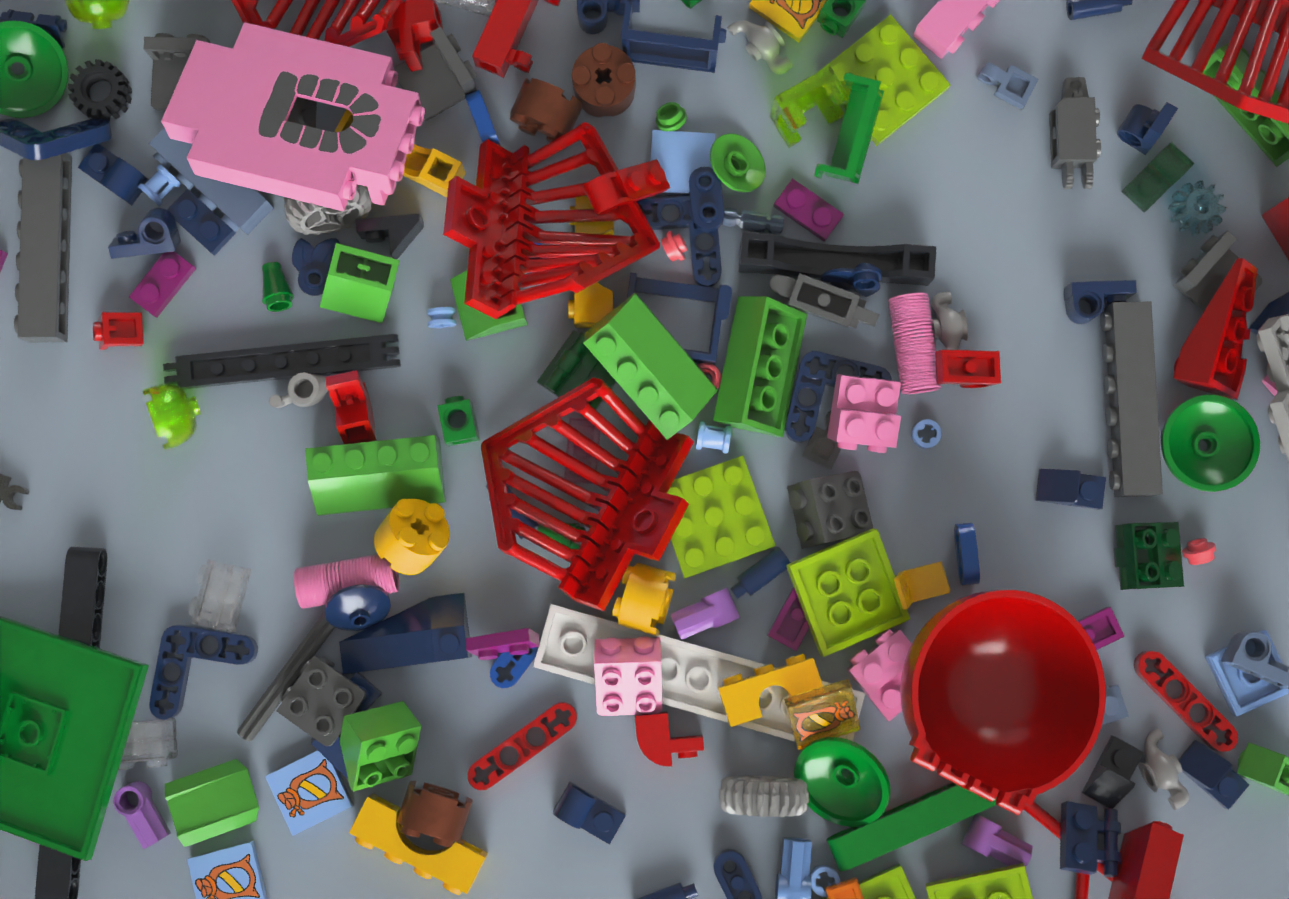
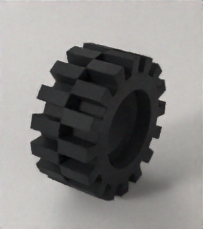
(91, 75)

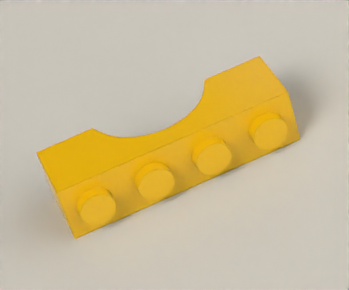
(423, 165)
(594, 301)
(453, 865)

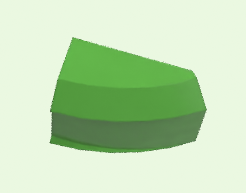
(211, 802)

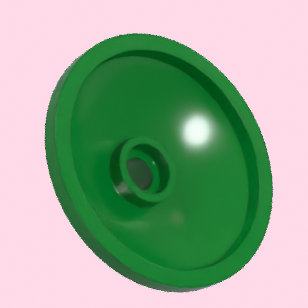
(44, 73)
(1229, 437)
(837, 793)

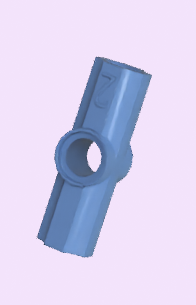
(794, 877)

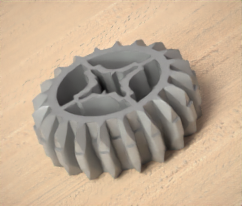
(319, 219)
(763, 796)

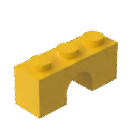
(742, 695)

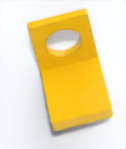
(921, 583)

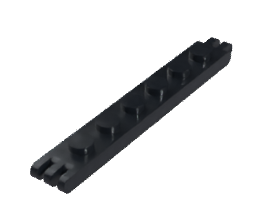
(282, 361)

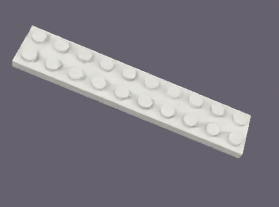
(687, 670)

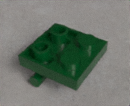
(573, 367)
(1149, 555)

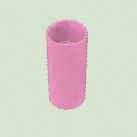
(914, 355)
(317, 583)

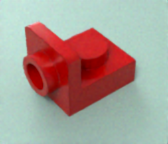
(118, 329)

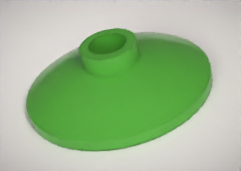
(737, 162)

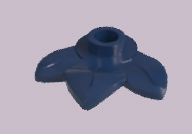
(313, 261)
(863, 278)

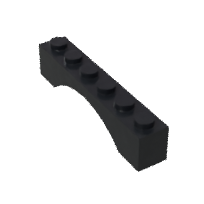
(790, 257)

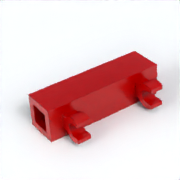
(502, 35)

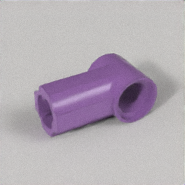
(710, 612)
(144, 817)
(991, 841)

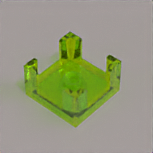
(820, 90)

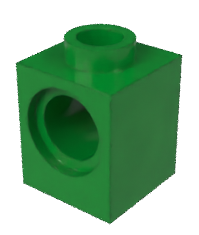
(837, 24)
(463, 434)

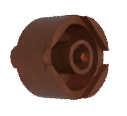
(604, 63)
(544, 109)
(433, 813)

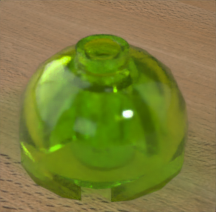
(97, 12)
(172, 413)

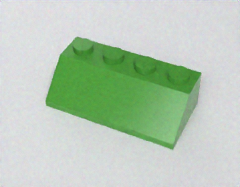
(1267, 133)
(650, 365)
(760, 365)
(375, 474)

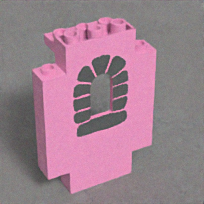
(239, 105)

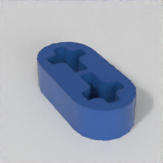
(481, 117)
(967, 554)
(517, 671)

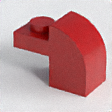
(411, 27)
(352, 407)
(656, 743)

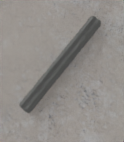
(285, 679)

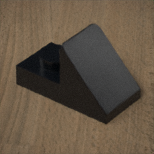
(399, 229)
(1113, 772)

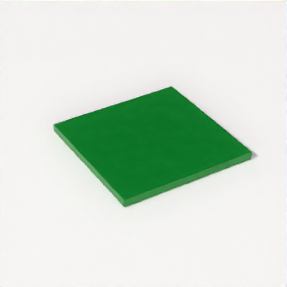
(61, 735)

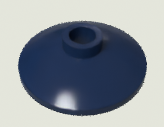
(357, 607)

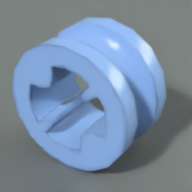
(441, 317)
(920, 426)
(817, 888)

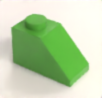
(1265, 767)

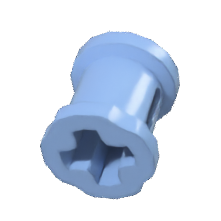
(159, 185)
(713, 437)

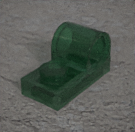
(1158, 176)

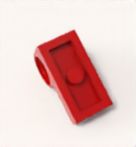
(968, 368)

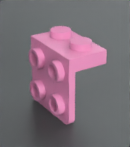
(628, 676)

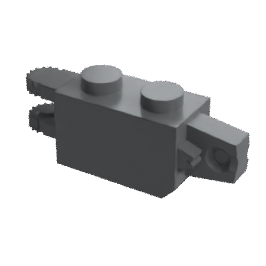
(1074, 133)
(823, 300)

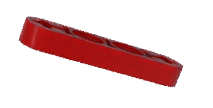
(1183, 703)
(521, 744)

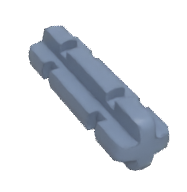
(753, 220)

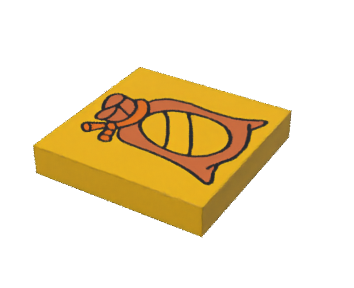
(789, 16)

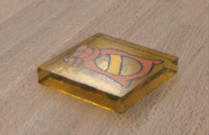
(822, 713)

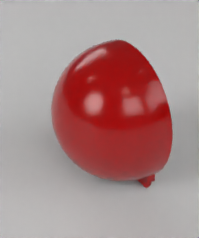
(1003, 695)

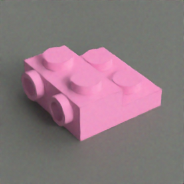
(865, 413)
(881, 671)

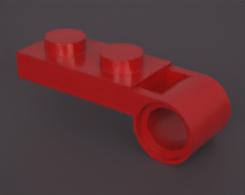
(626, 186)

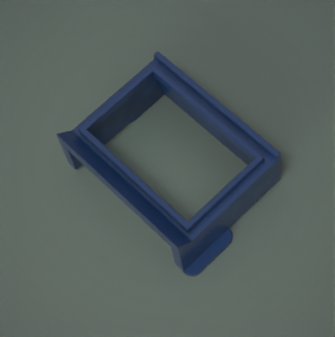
(669, 49)
(720, 296)

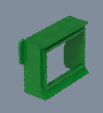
(855, 130)

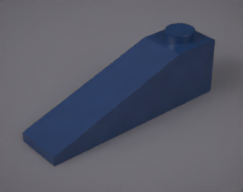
(419, 635)

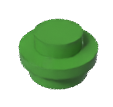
(670, 117)

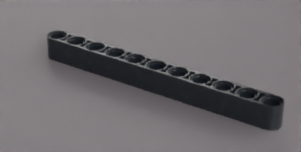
(80, 621)

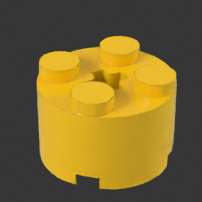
(412, 535)
(644, 598)

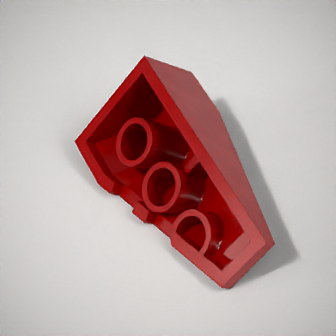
(1213, 350)

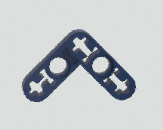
(41, 145)
(685, 221)
(817, 383)
(191, 649)

